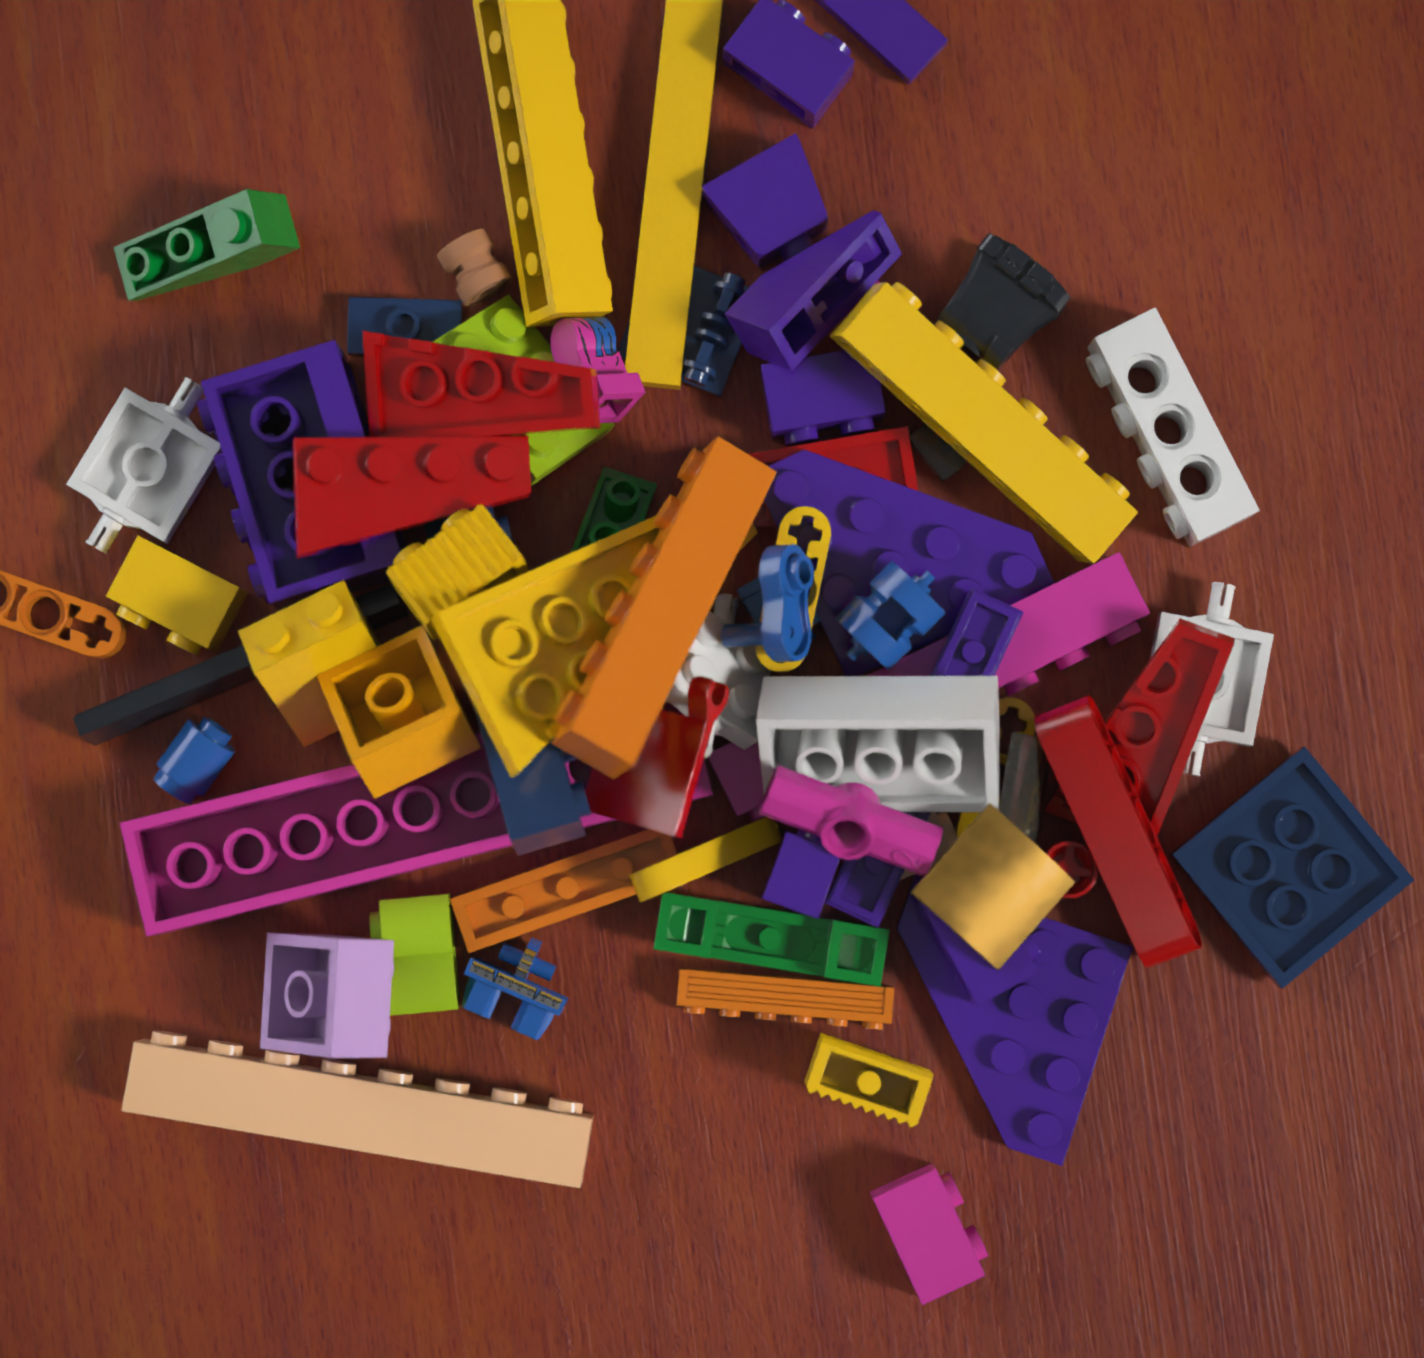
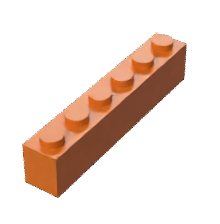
(664, 607)

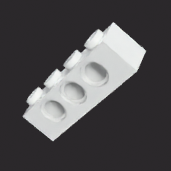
(1148, 345)

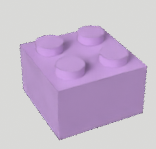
(327, 995)

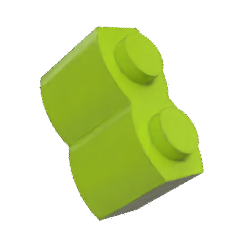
(422, 953)

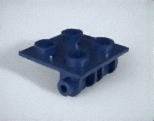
(710, 339)

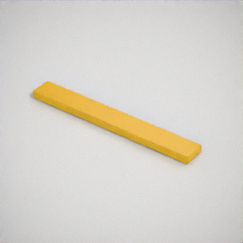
(673, 192)

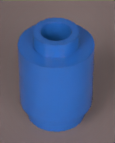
(194, 759)

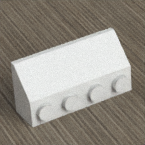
(905, 737)

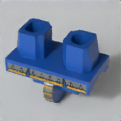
(489, 981)

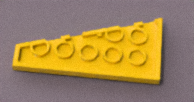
(528, 637)

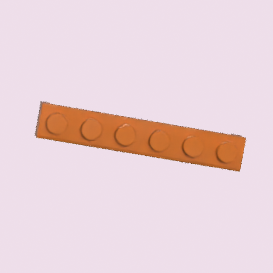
(786, 996)

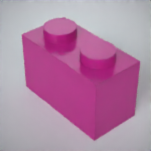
(929, 1233)

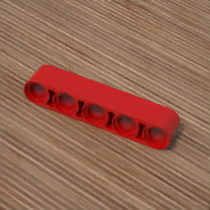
(1118, 831)

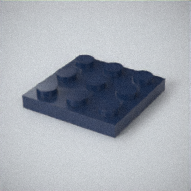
(1291, 867)

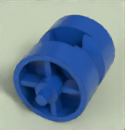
(890, 615)

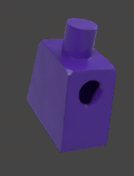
(769, 203)

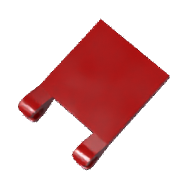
(665, 774)

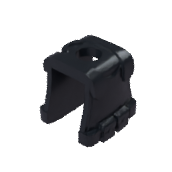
(1002, 301)

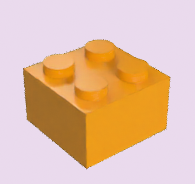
(398, 712)

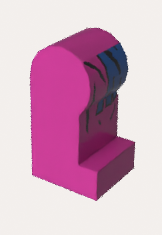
(592, 344)

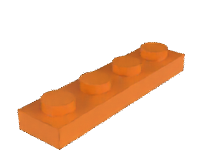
(557, 889)

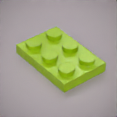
(504, 331)

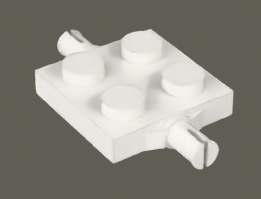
(145, 465)
(734, 667)
(1239, 693)

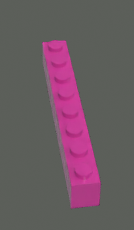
(1052, 628)

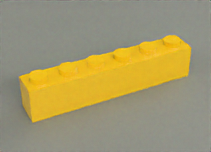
(543, 160)
(984, 422)

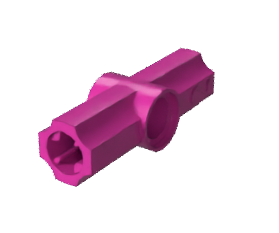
(850, 820)

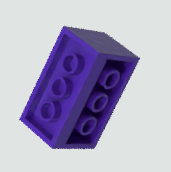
(320, 401)

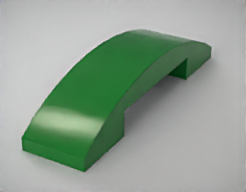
(771, 938)

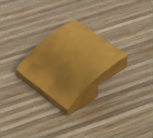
(993, 886)

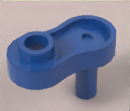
(785, 622)

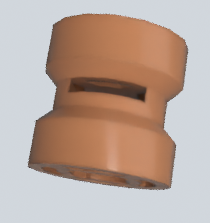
(475, 268)

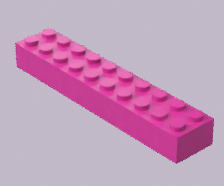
(317, 838)

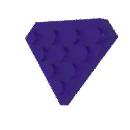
(889, 522)
(1035, 1041)

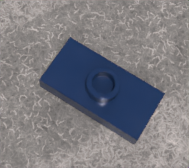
(400, 318)

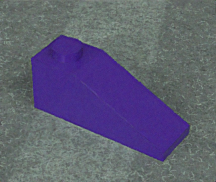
(809, 293)

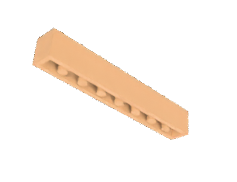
(358, 1111)

